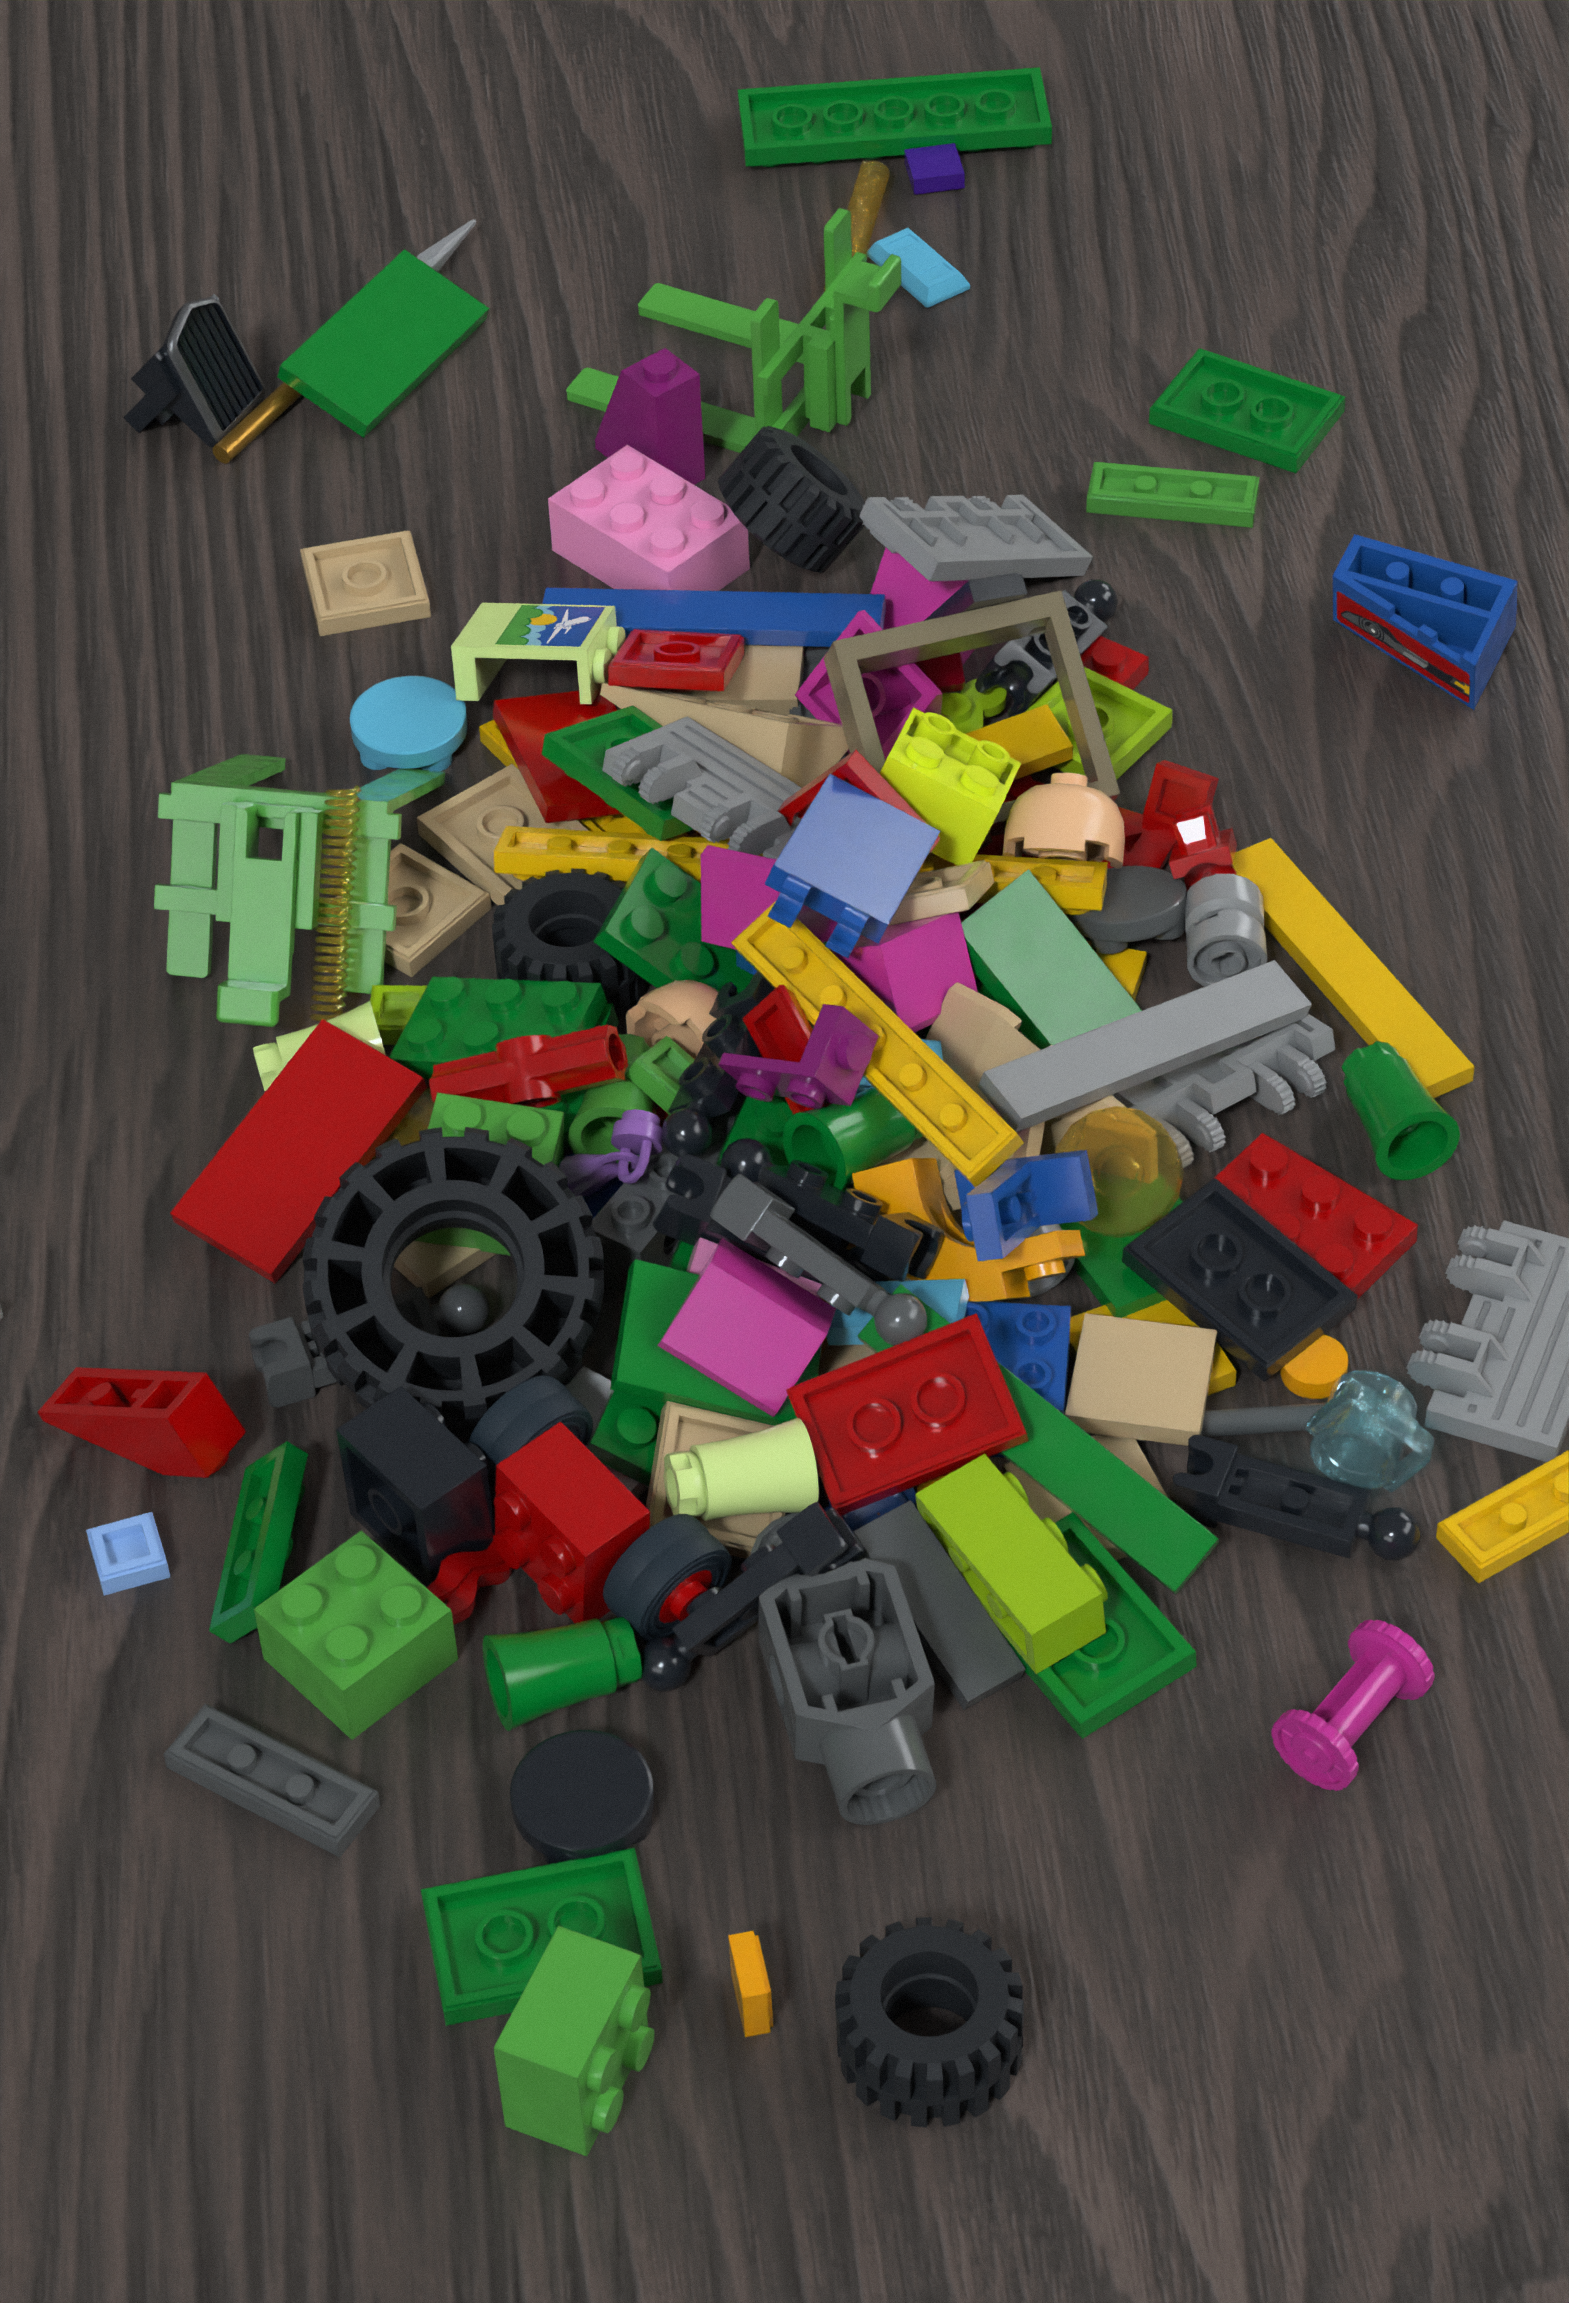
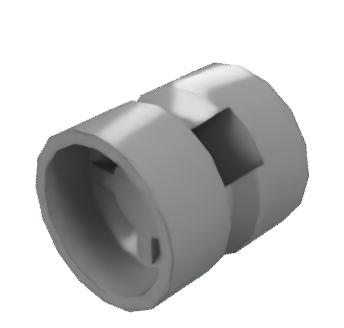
(1224, 928)

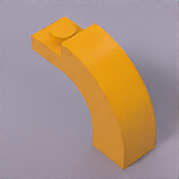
(917, 1189)

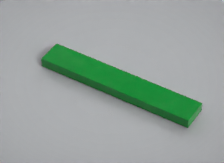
(1094, 1482)

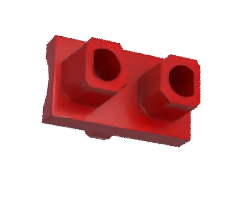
(1200, 845)

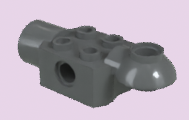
(851, 1682)

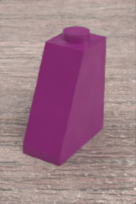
(658, 415)

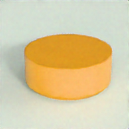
(1316, 1369)

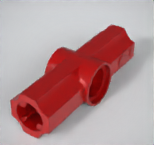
(536, 1068)

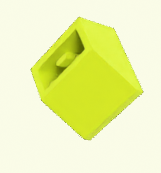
(950, 781)

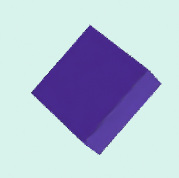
(934, 168)

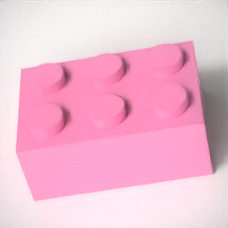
(647, 528)

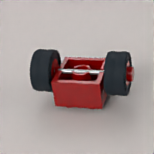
(580, 1526)

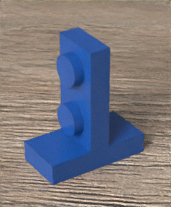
(1024, 1197)

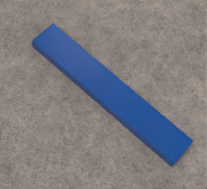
(757, 616)

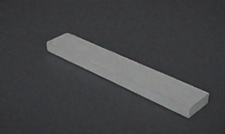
(1143, 1046)

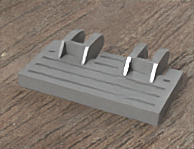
(974, 537)
(712, 785)
(1257, 1068)
(1508, 1362)

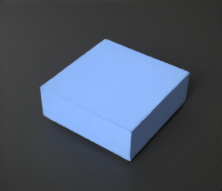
(128, 1553)

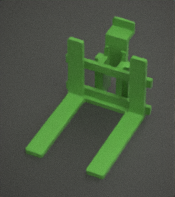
(833, 358)
(269, 895)

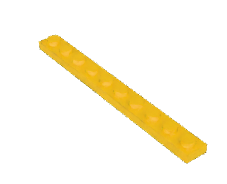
(533, 851)

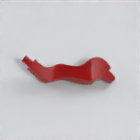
(463, 1575)

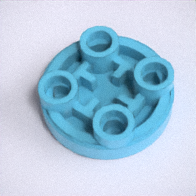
(408, 724)

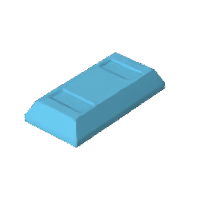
(923, 270)

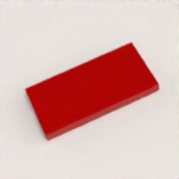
(292, 1147)

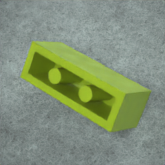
(1015, 1562)

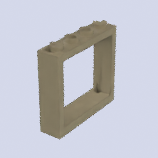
(964, 632)

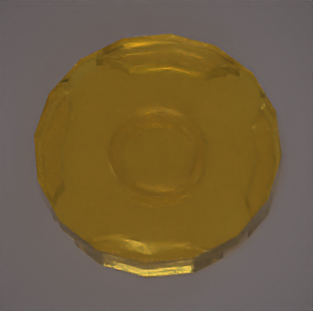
(1131, 1168)

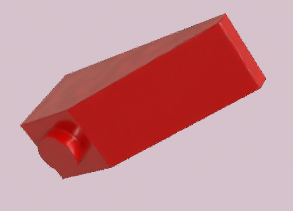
(148, 1416)

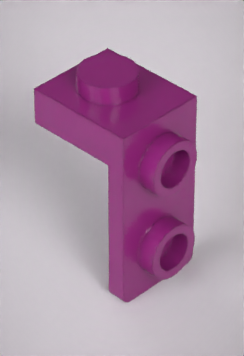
(828, 1068)

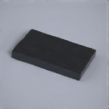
(1239, 1278)

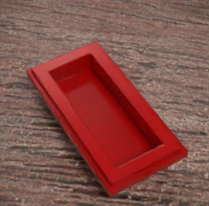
(780, 1030)

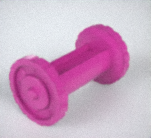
(1384, 1667)

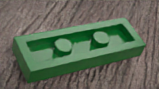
(258, 1539)

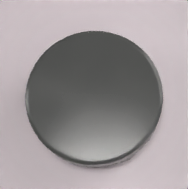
(1136, 907)

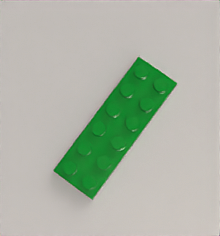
(893, 115)

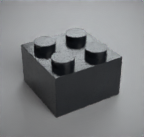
(416, 1483)

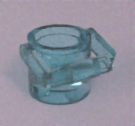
(1366, 1430)

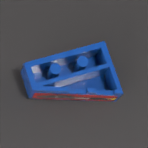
(1426, 613)

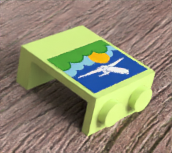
(535, 632)

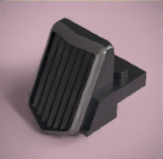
(198, 375)

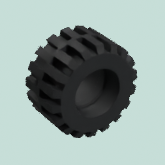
(793, 499)
(551, 930)
(933, 2073)

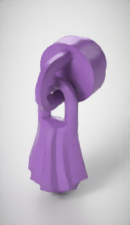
(633, 1135)

